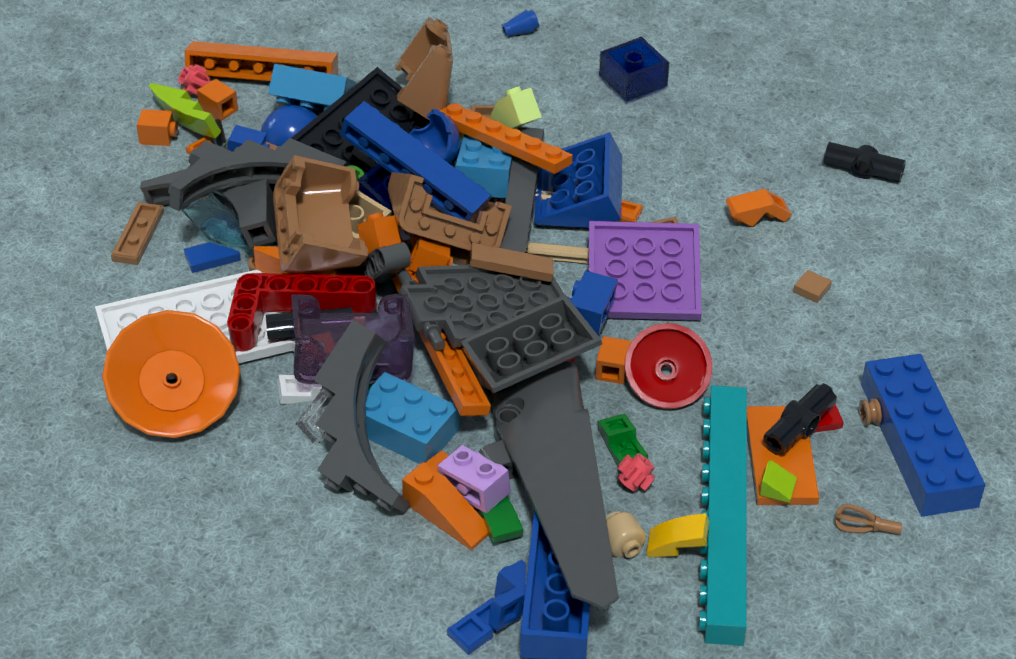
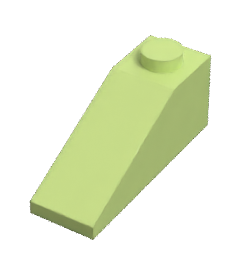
(516, 108)

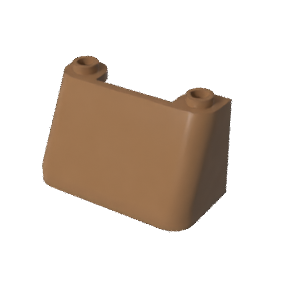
(429, 68)
(416, 216)
(315, 217)

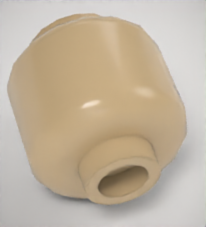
(625, 534)

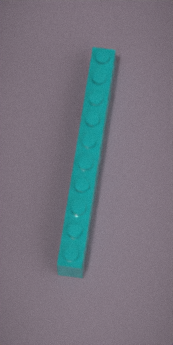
(727, 514)

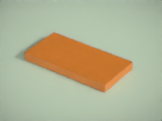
(796, 460)

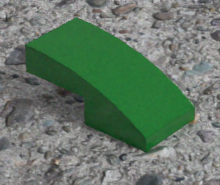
(620, 437)
(502, 521)

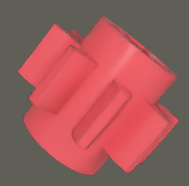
(193, 78)
(636, 472)

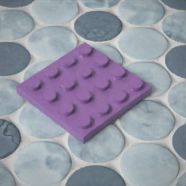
(653, 266)

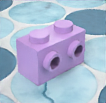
(476, 478)

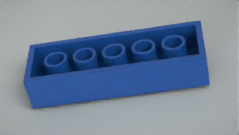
(923, 436)
(552, 619)

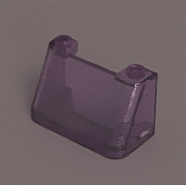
(318, 333)

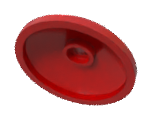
(674, 348)

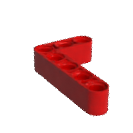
(273, 293)

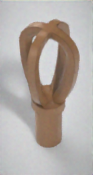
(874, 524)

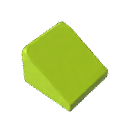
(777, 483)

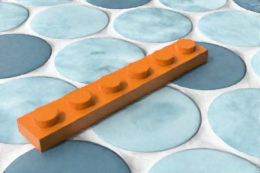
(508, 139)

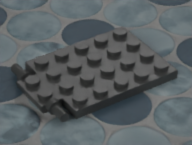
(469, 300)

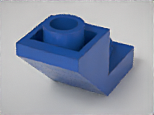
(508, 595)

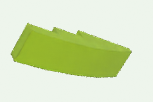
(185, 110)

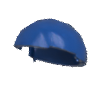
(285, 123)
(440, 136)

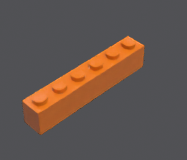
(255, 61)

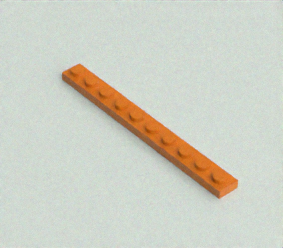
(455, 371)

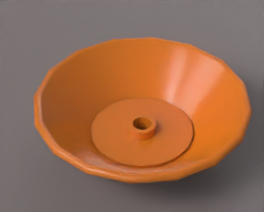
(167, 347)

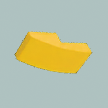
(677, 533)

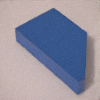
(209, 256)
(473, 629)

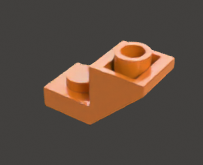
(753, 205)

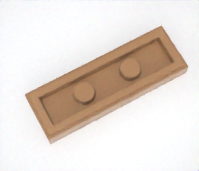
(137, 233)
(511, 262)

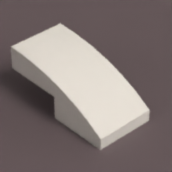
(294, 392)

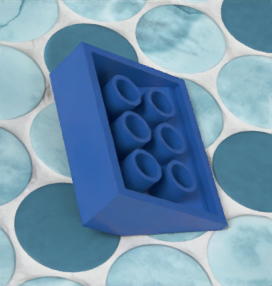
(585, 189)

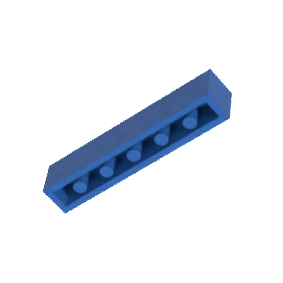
(402, 153)

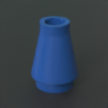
(523, 23)

